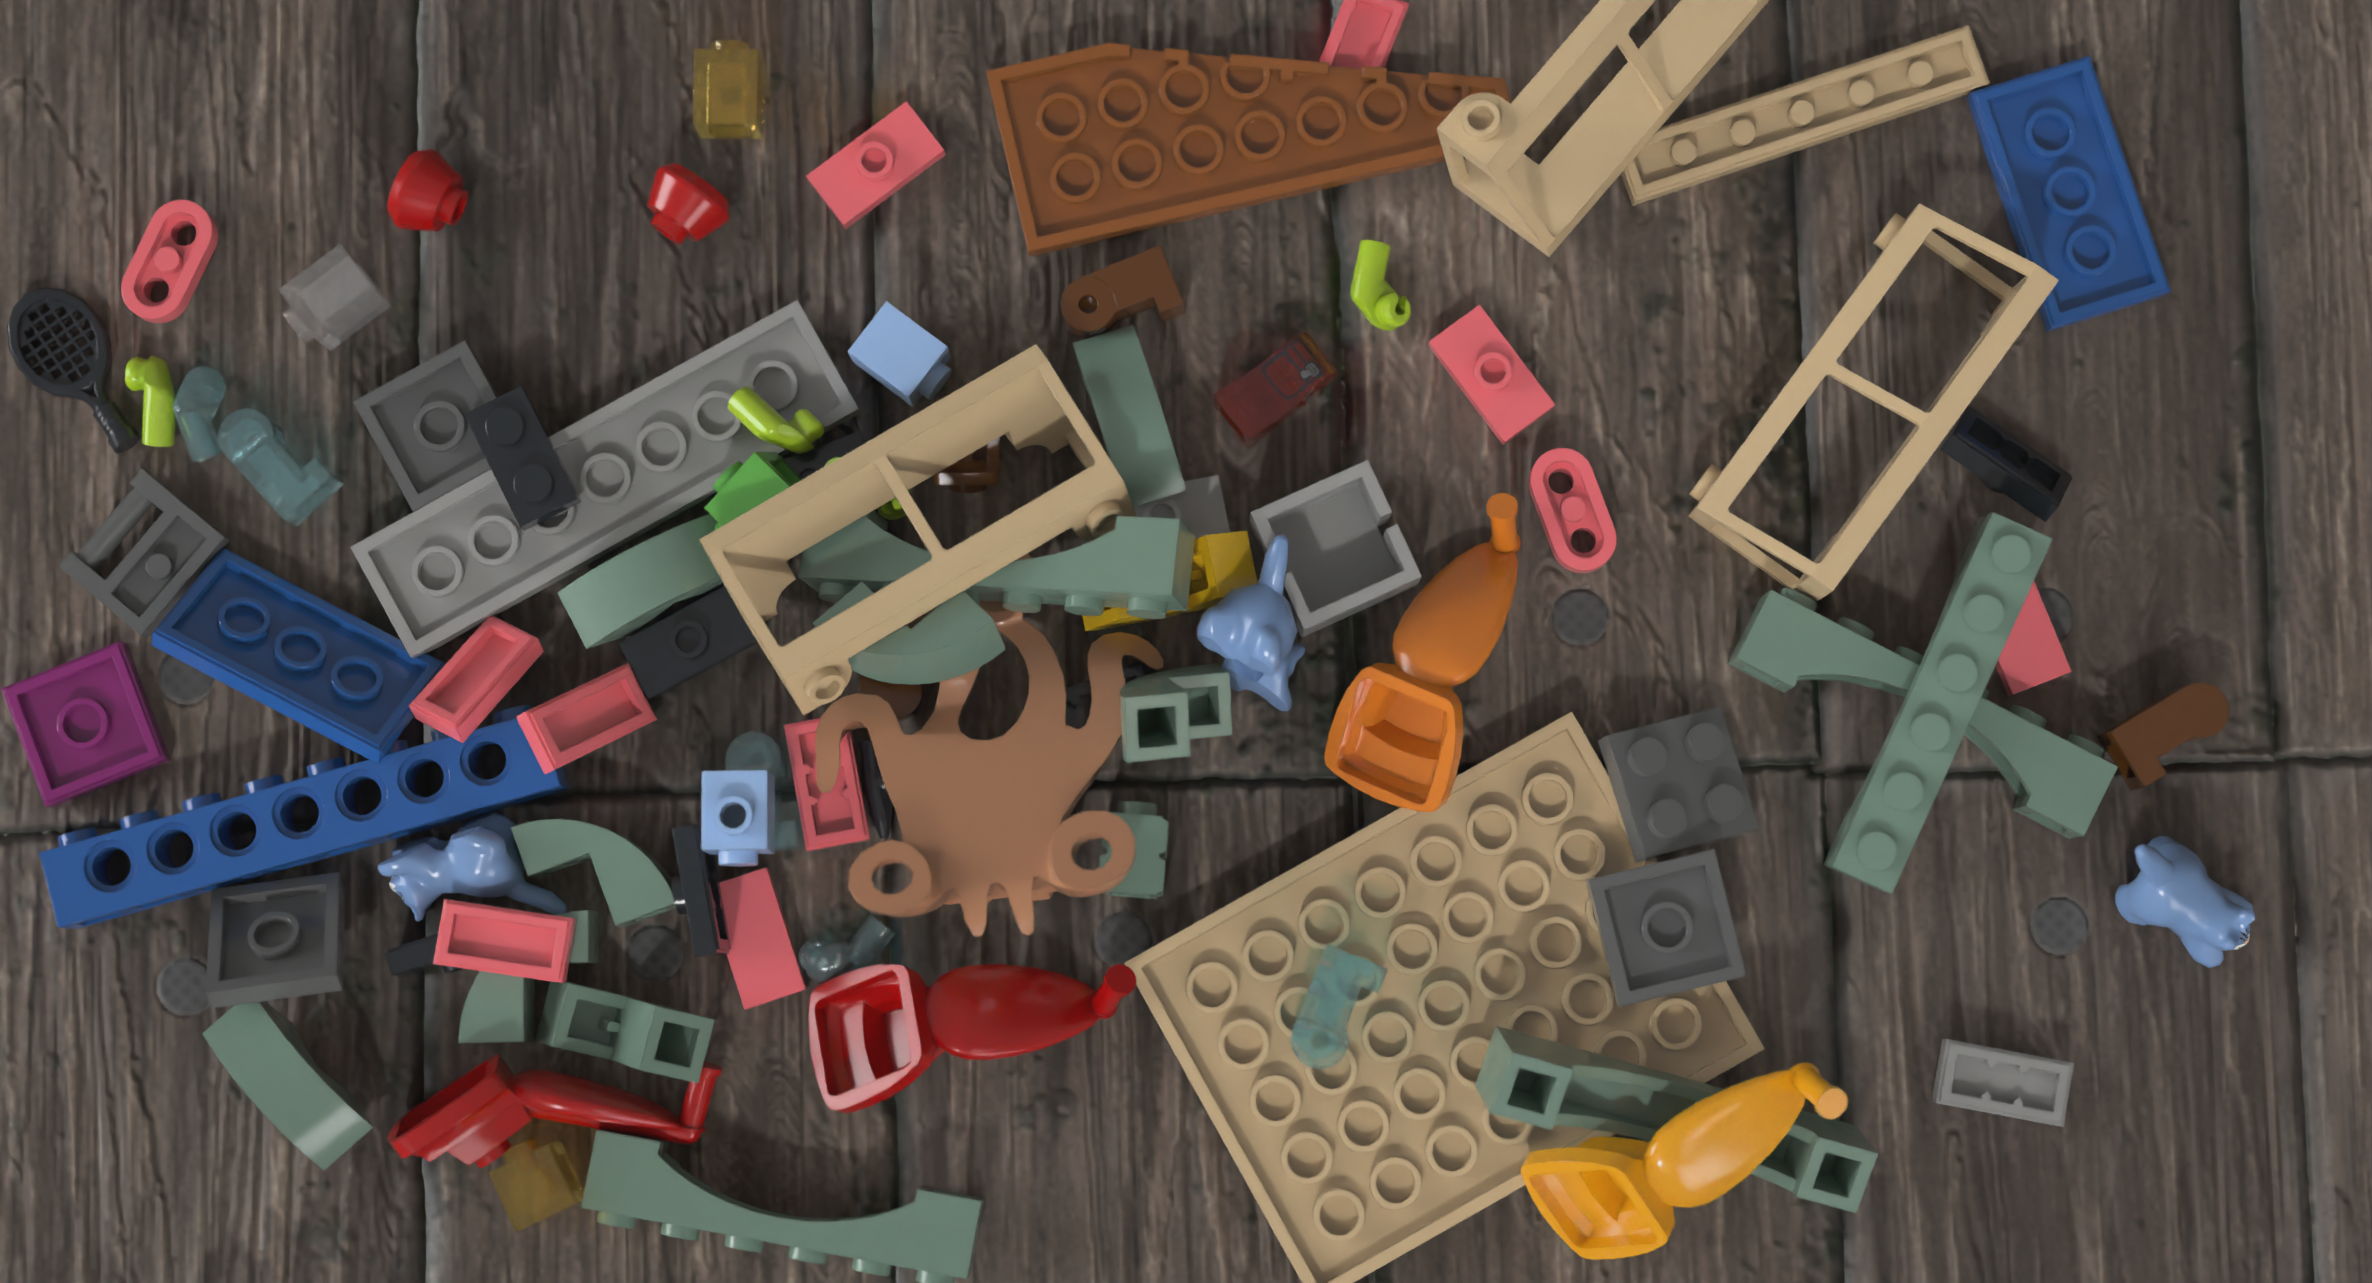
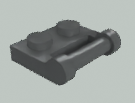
(160, 563)

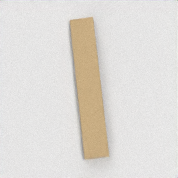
(1806, 114)

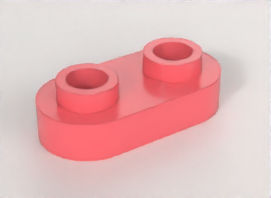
(165, 261)
(1573, 511)

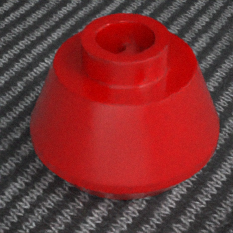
(427, 193)
(685, 204)

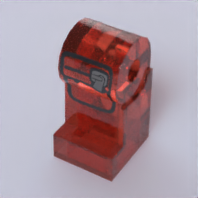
(1274, 389)

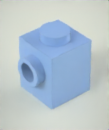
(902, 355)
(738, 815)

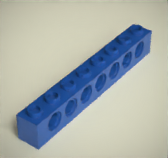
(86, 895)

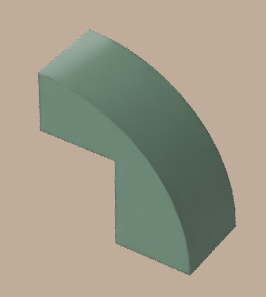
(1129, 414)
(641, 583)
(940, 647)
(1173, 707)
(628, 874)
(504, 1005)
(625, 1030)
(285, 1083)

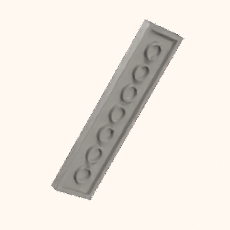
(630, 467)

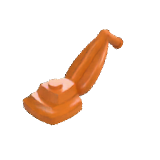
(1402, 721)

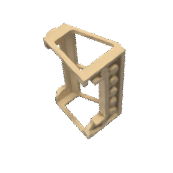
(1553, 197)
(1899, 243)
(1013, 399)

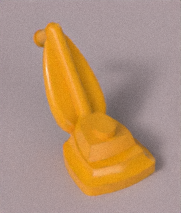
(1620, 1192)

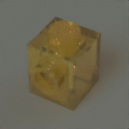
(729, 91)
(536, 1183)

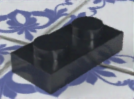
(522, 458)

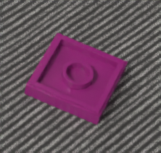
(86, 724)

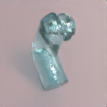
(195, 410)
(828, 960)

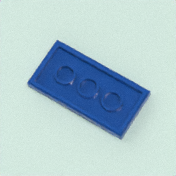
(2068, 191)
(296, 654)

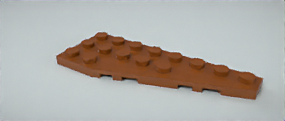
(1165, 137)

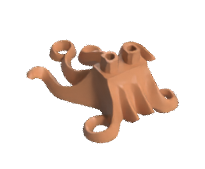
(995, 811)

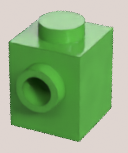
(749, 485)

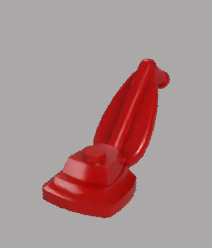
(886, 1027)
(491, 1104)

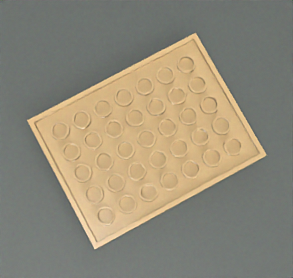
(1479, 930)

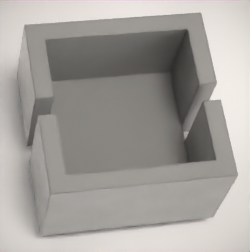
(1335, 547)

